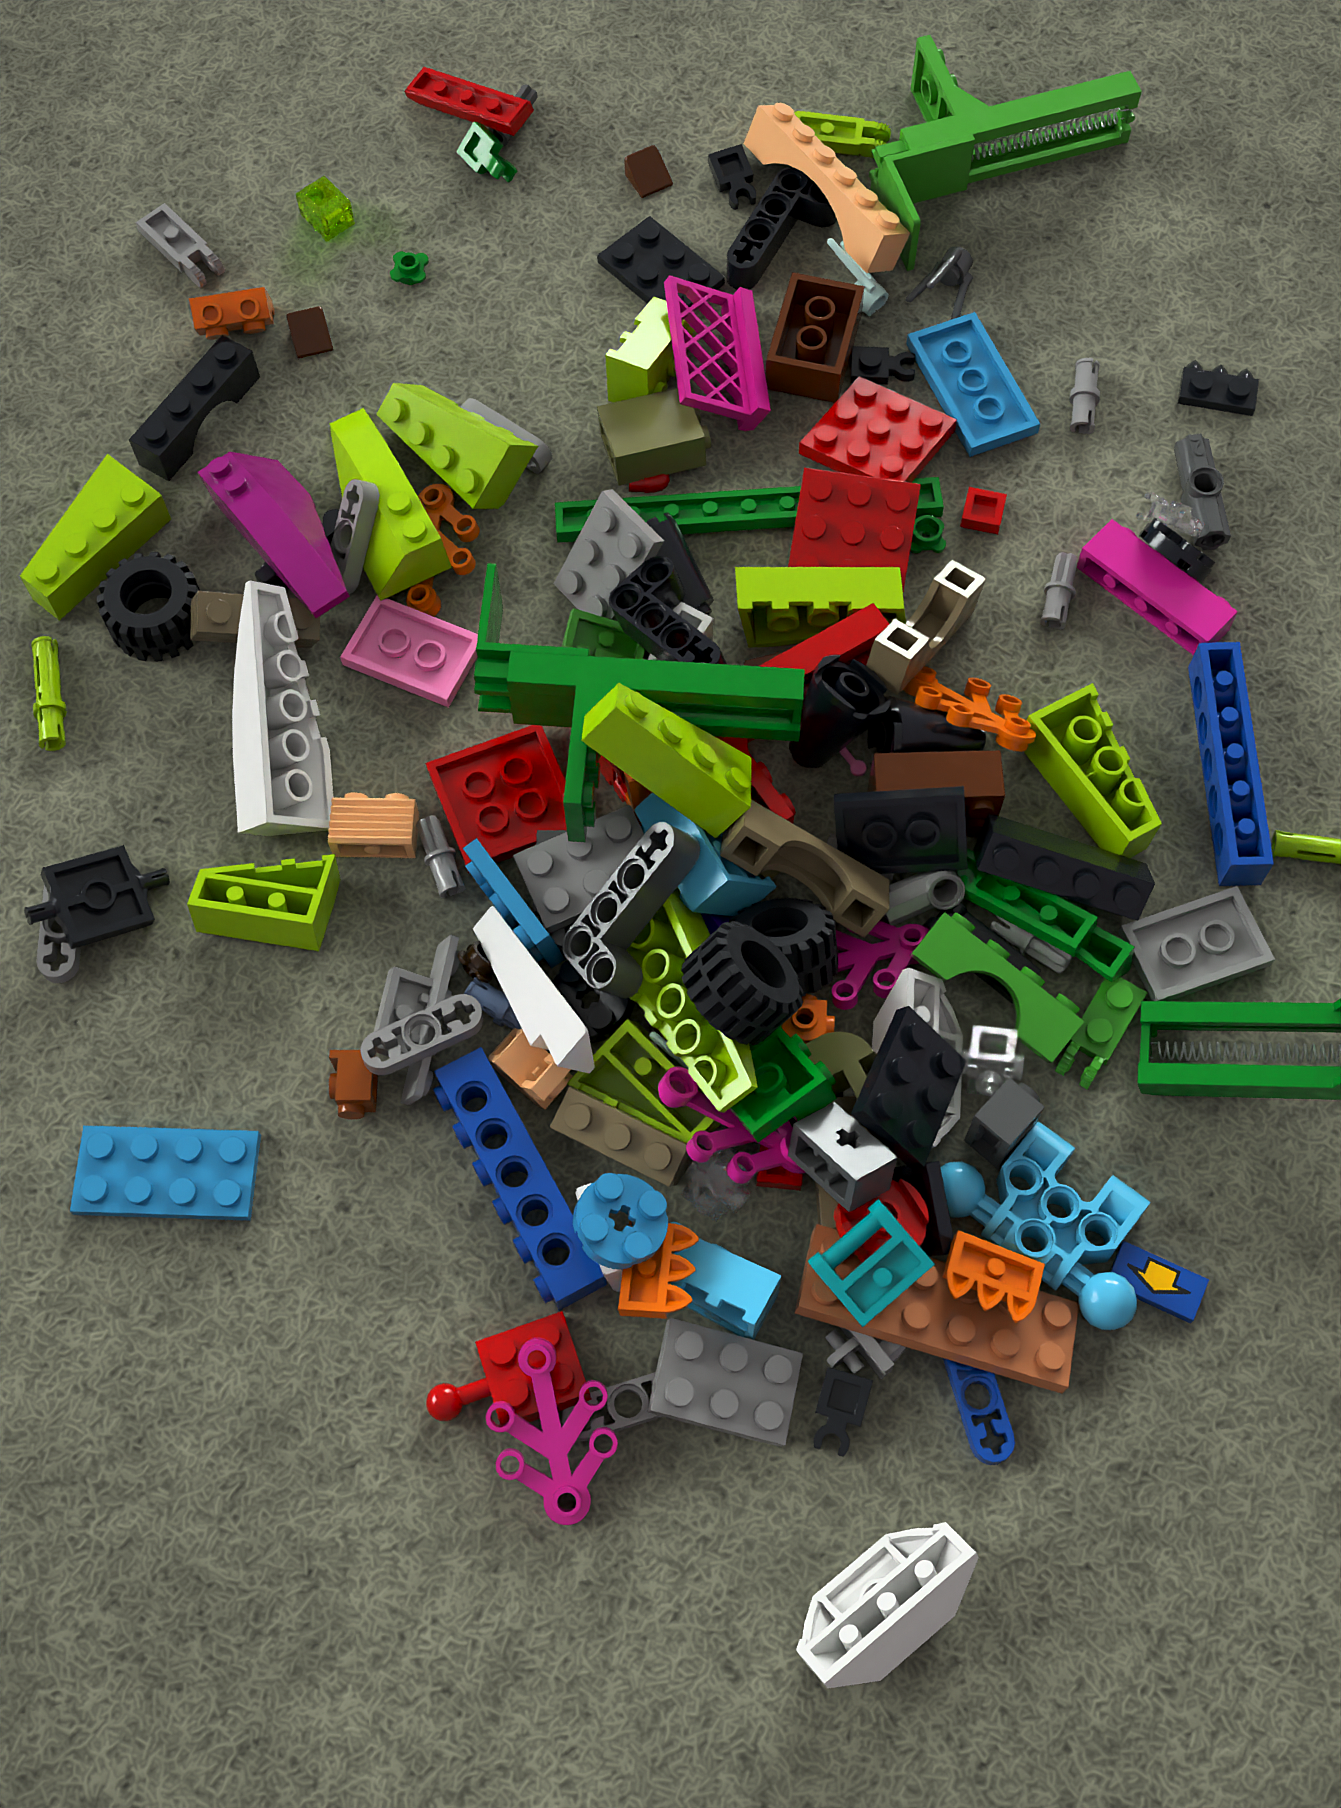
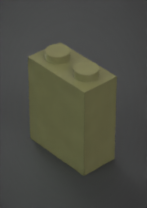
(652, 436)

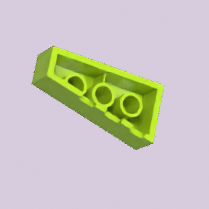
(459, 445)
(99, 529)
(799, 602)
(671, 758)
(1092, 773)

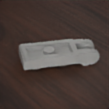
(179, 243)

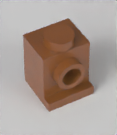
(352, 1085)

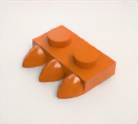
(994, 1275)
(647, 1285)

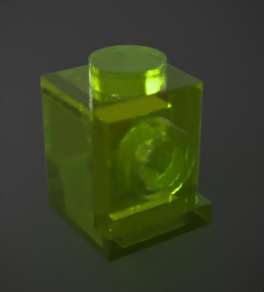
(325, 208)

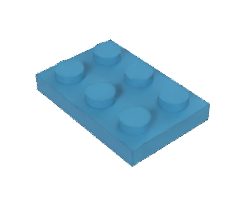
(511, 905)

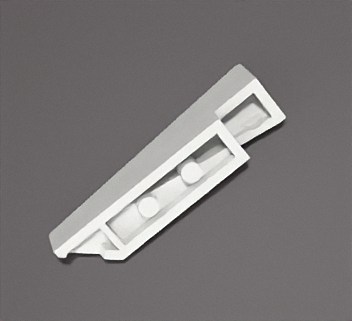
(535, 1000)

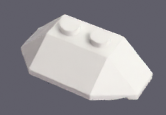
(927, 999)
(886, 1605)

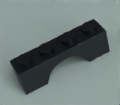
(170, 431)

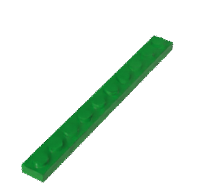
(723, 509)

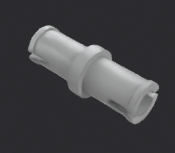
(1085, 395)

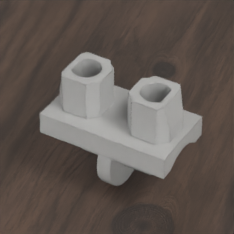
(877, 1352)

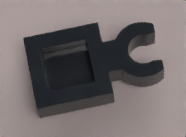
(733, 173)
(877, 365)
(843, 1402)

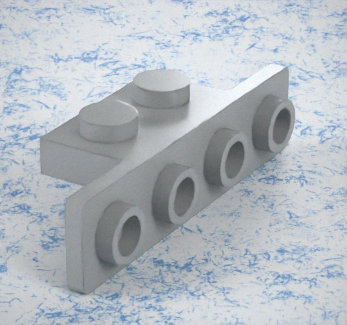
(408, 994)

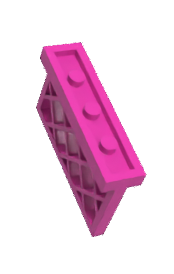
(741, 352)

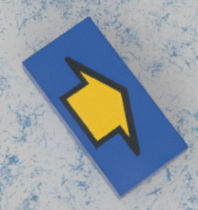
(1160, 1281)

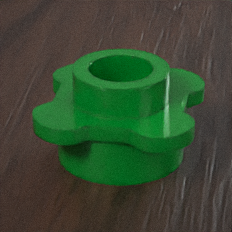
(412, 274)
(934, 528)

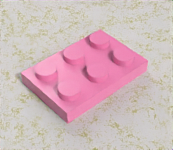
(411, 651)

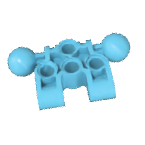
(1103, 1297)

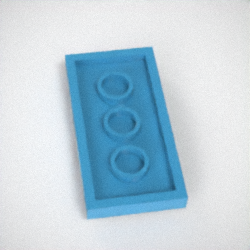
(973, 384)
(166, 1173)

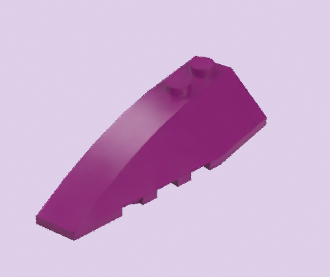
(279, 524)

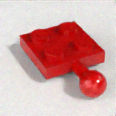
(505, 1378)

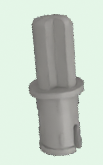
(1059, 591)
(440, 857)
(1033, 946)

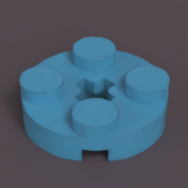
(596, 1230)

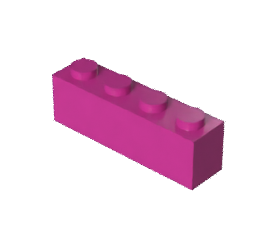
(1155, 587)

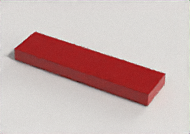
(469, 101)

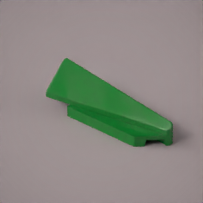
(1049, 920)

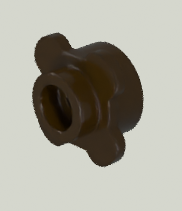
(476, 962)

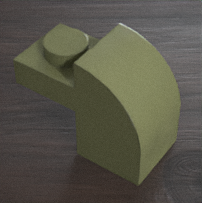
(846, 1057)

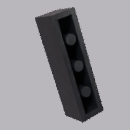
(1063, 867)

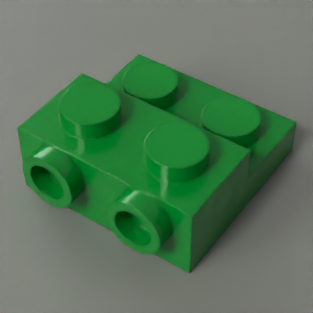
(786, 1085)

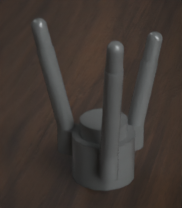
(950, 271)

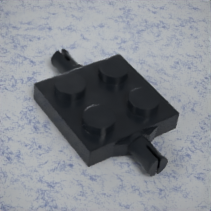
(97, 896)

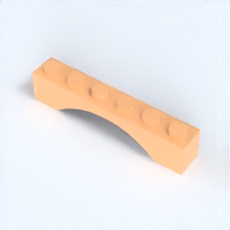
(867, 227)

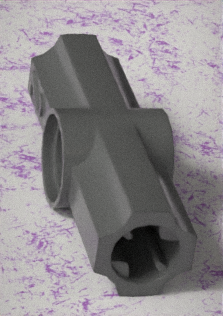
(1202, 490)

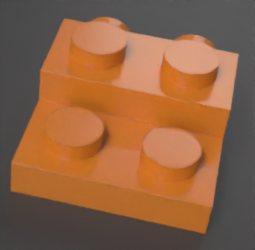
(232, 311)

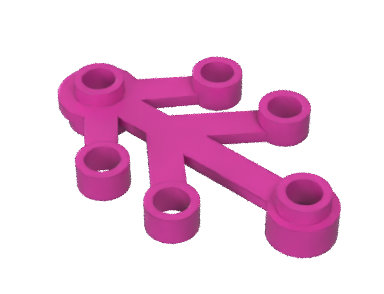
(864, 956)
(680, 1089)
(553, 1440)

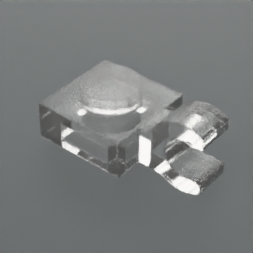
(1175, 516)

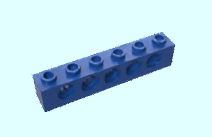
(1230, 765)
(475, 1078)

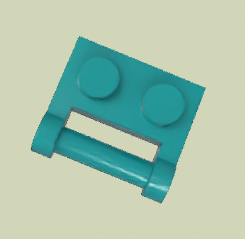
(881, 1275)

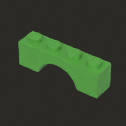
(1041, 1021)

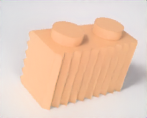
(373, 826)

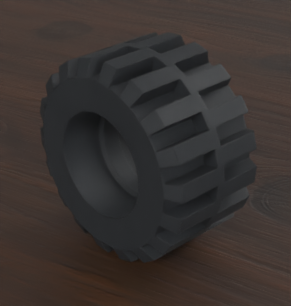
(137, 583)
(802, 934)
(742, 983)

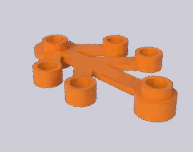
(437, 511)
(975, 713)

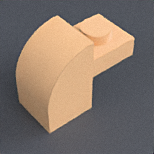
(529, 1069)

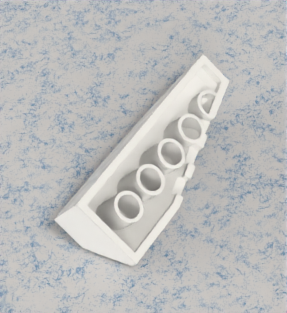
(277, 745)

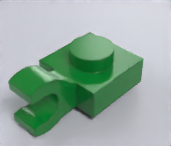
(481, 153)

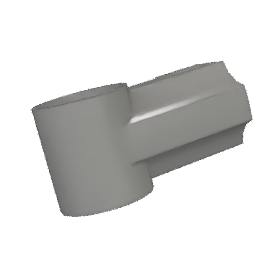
(917, 895)

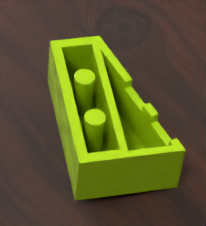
(646, 356)
(269, 903)
(628, 1079)

